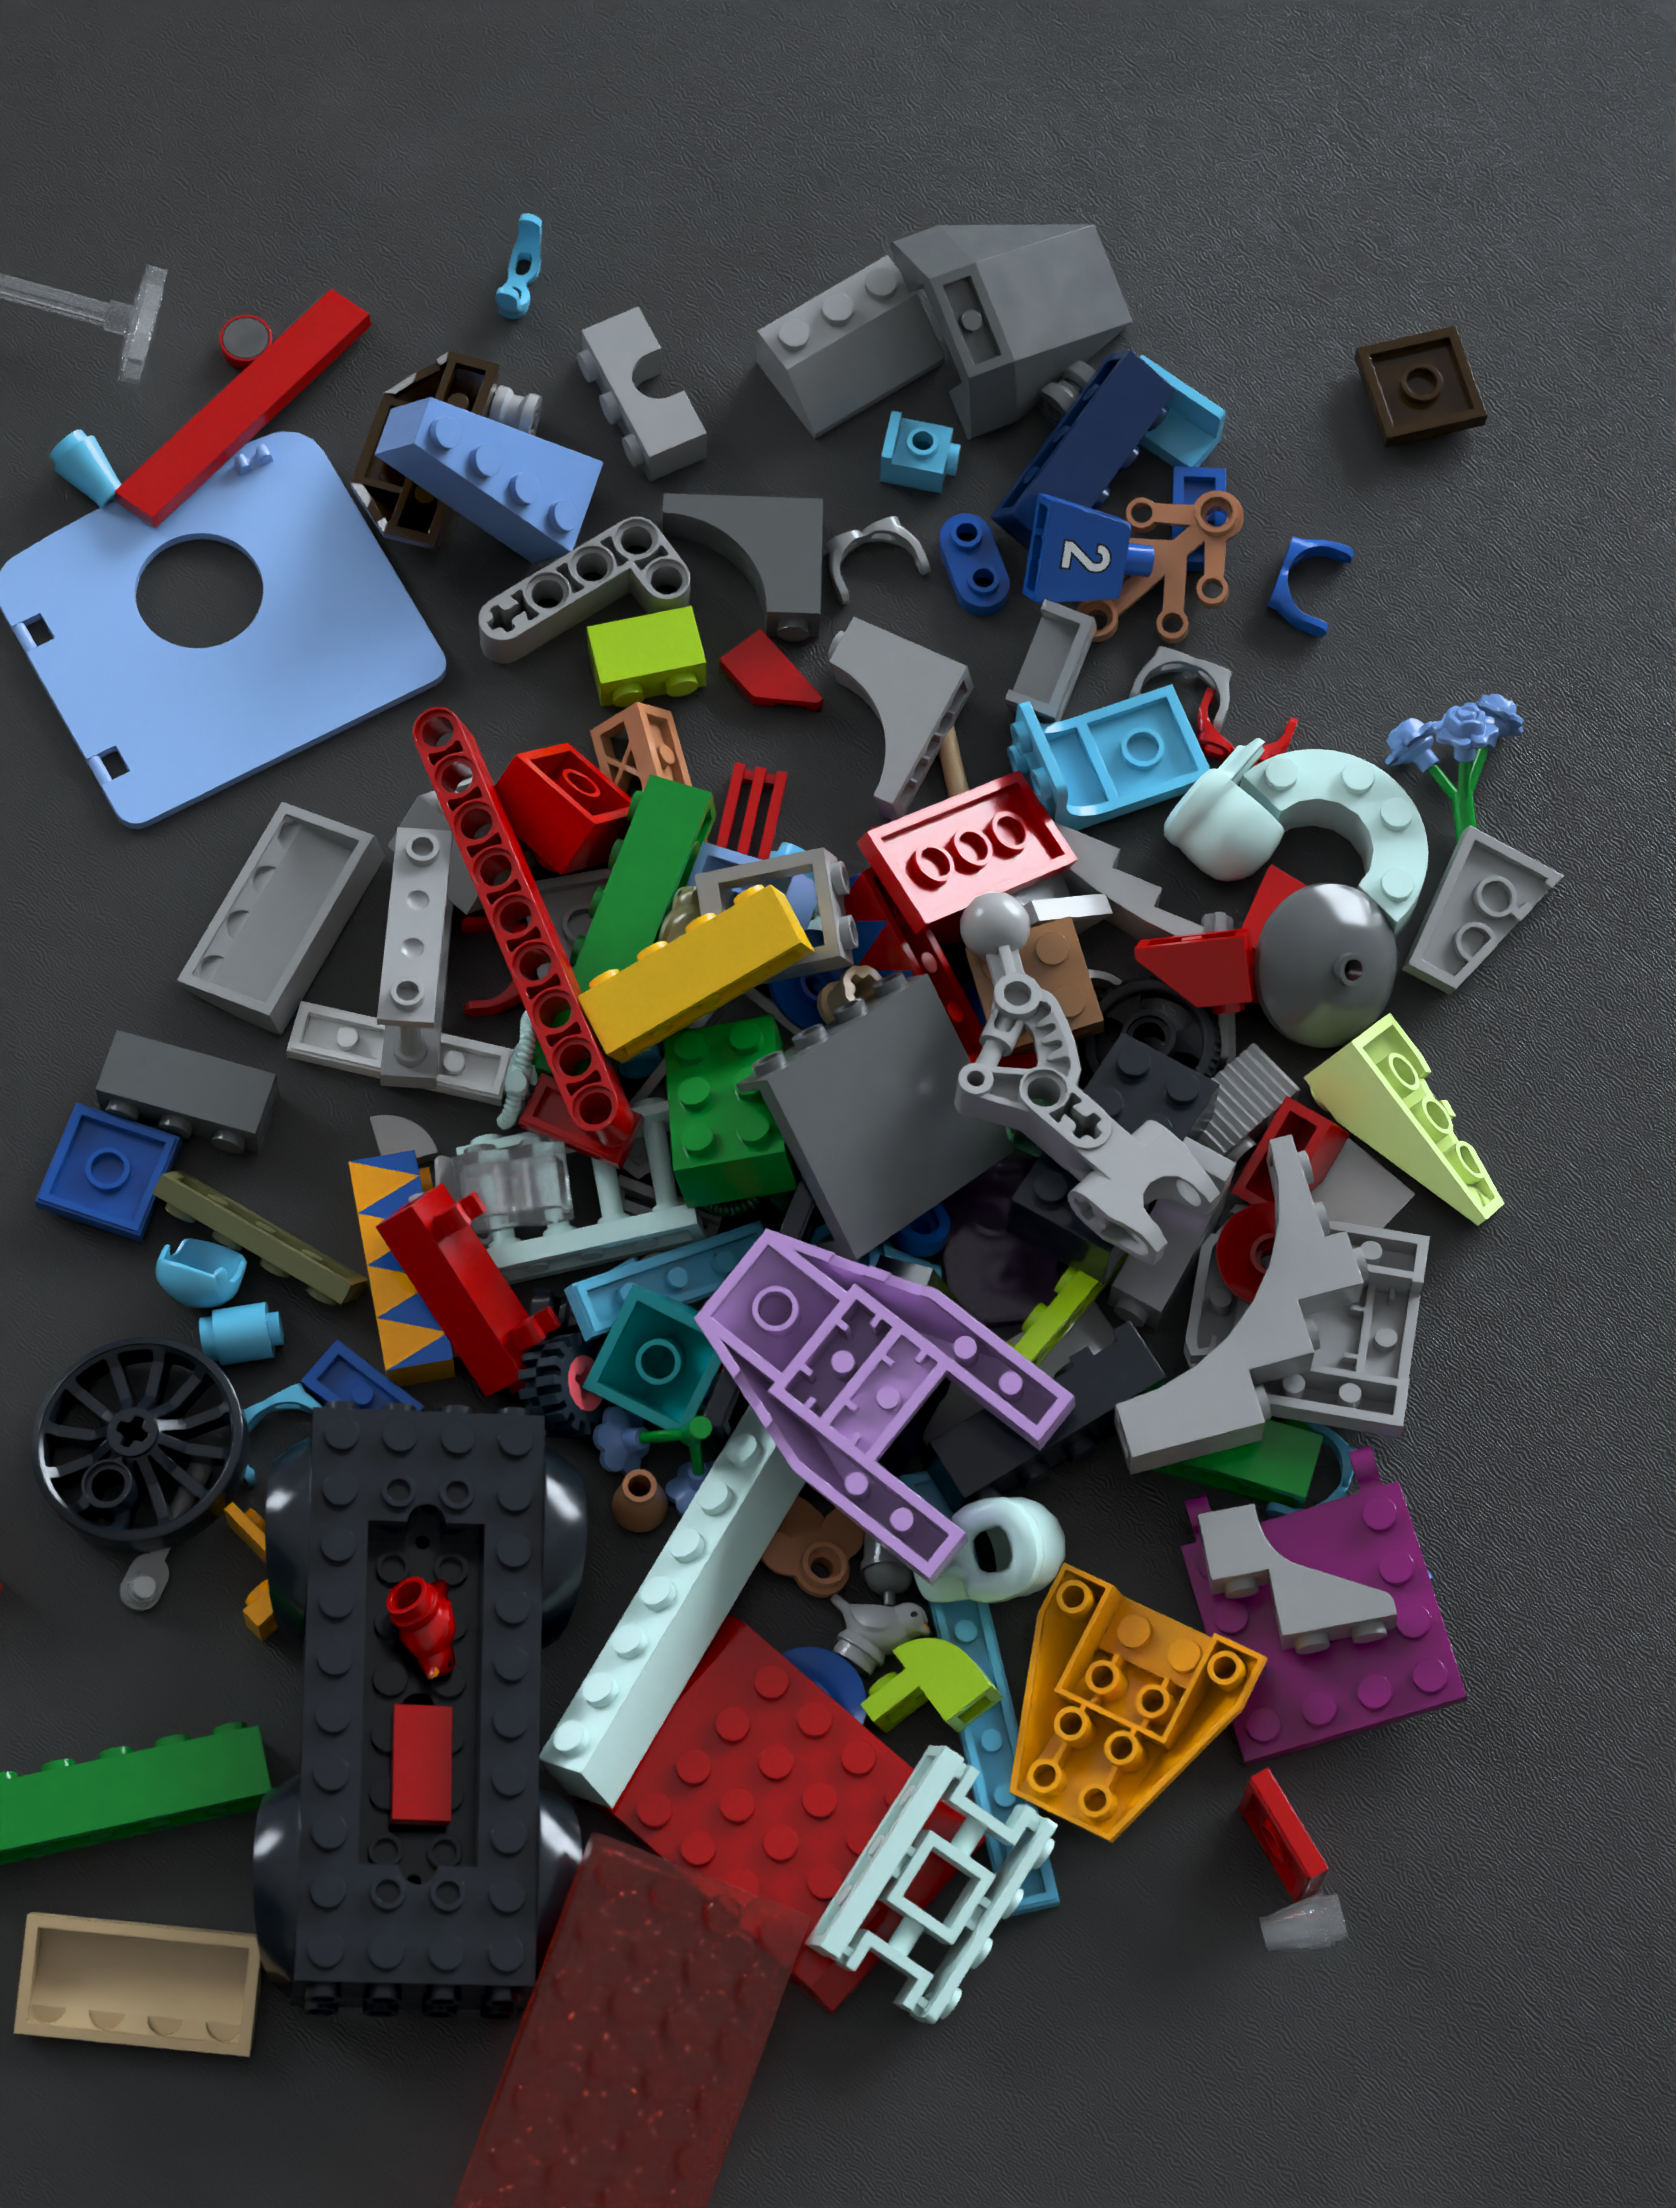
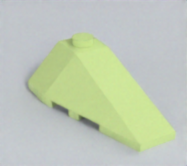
(1382, 1098)

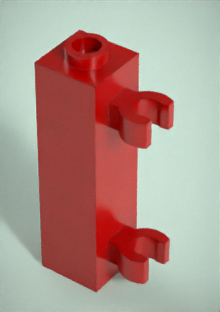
(465, 1287)

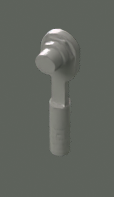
(149, 1572)

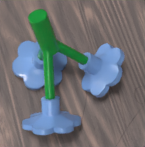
(626, 1441)

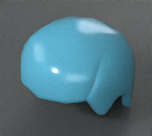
(200, 1273)

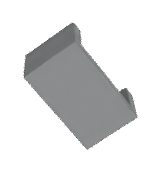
(1053, 661)

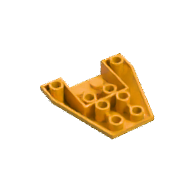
(1118, 1703)

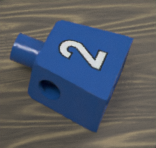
(1080, 553)

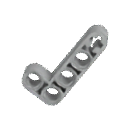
(515, 624)

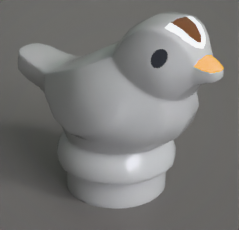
(876, 1631)

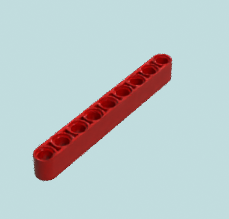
(536, 943)

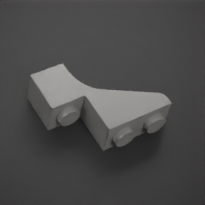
(1306, 1602)

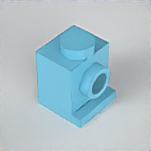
(918, 454)

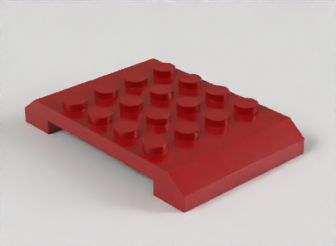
(775, 1795)

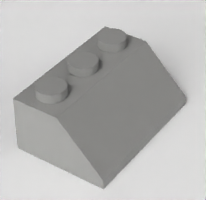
(849, 347)

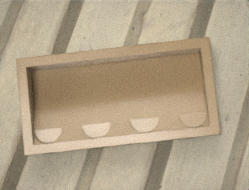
(139, 1984)

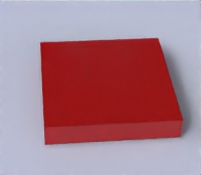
(1282, 1836)

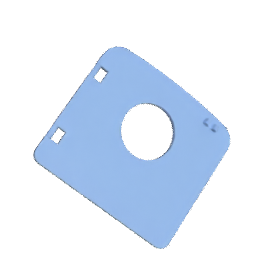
(318, 658)

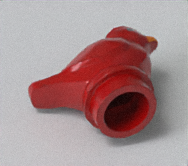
(425, 1623)

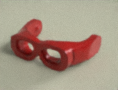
(1218, 748)
(510, 996)

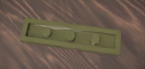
(240, 1227)

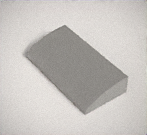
(282, 917)

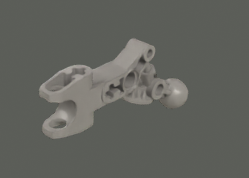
(1114, 1168)

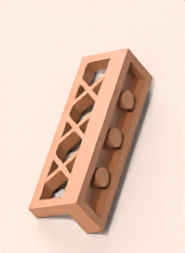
(651, 746)

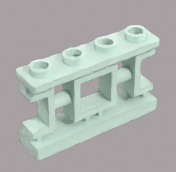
(895, 1858)

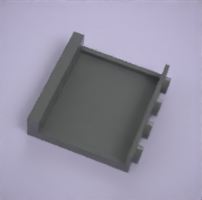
(876, 1113)

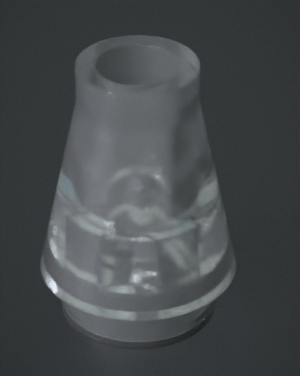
(1306, 1924)

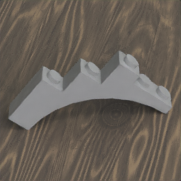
(1216, 1400)

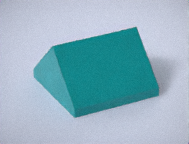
(655, 1360)

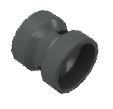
(1058, 397)

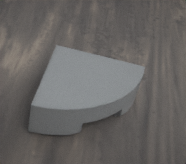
(399, 1134)

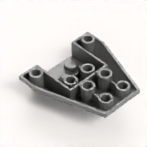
(1013, 309)

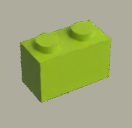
(646, 657)

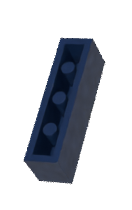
(1089, 442)

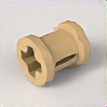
(853, 984)

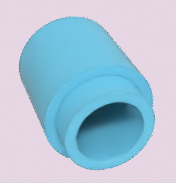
(241, 1333)

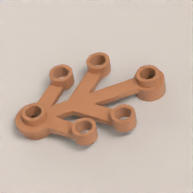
(1171, 561)

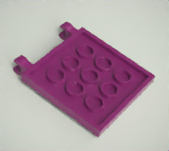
(1350, 1684)

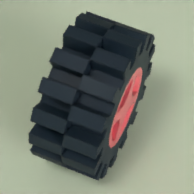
(555, 1385)

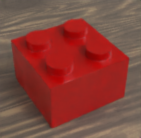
(563, 807)

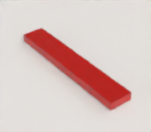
(243, 408)

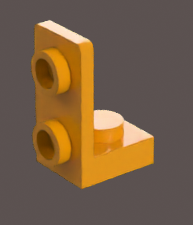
(251, 1530)

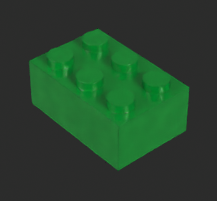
(723, 1137)

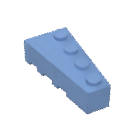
(493, 475)

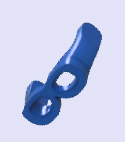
(1281, 598)

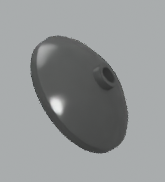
(1304, 960)

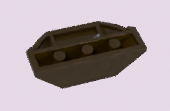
(391, 499)

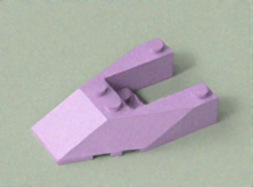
(842, 1365)

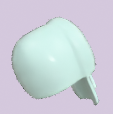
(1222, 824)
(1026, 1550)

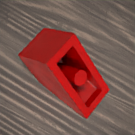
(1204, 967)
(1310, 1133)

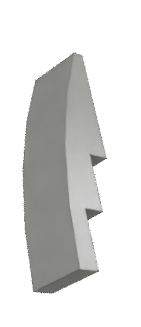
(1130, 898)

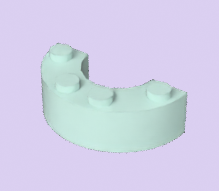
(1360, 805)

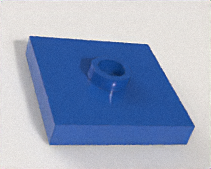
(107, 1172)

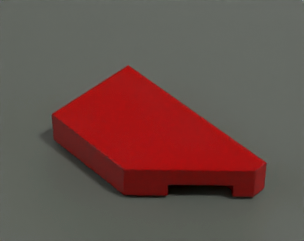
(767, 674)

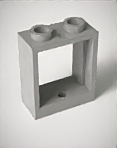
(831, 884)

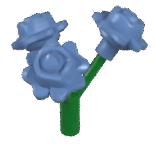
(1465, 729)

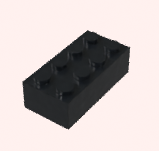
(1131, 1088)

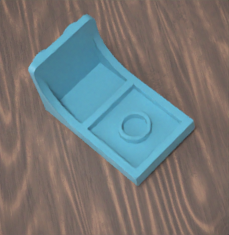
(1108, 758)

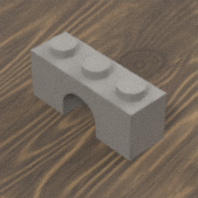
(657, 432)

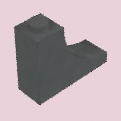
(770, 542)

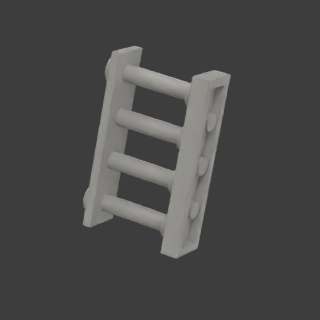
(416, 958)

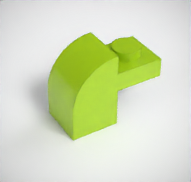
(935, 1673)

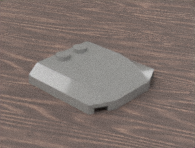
(1365, 1347)

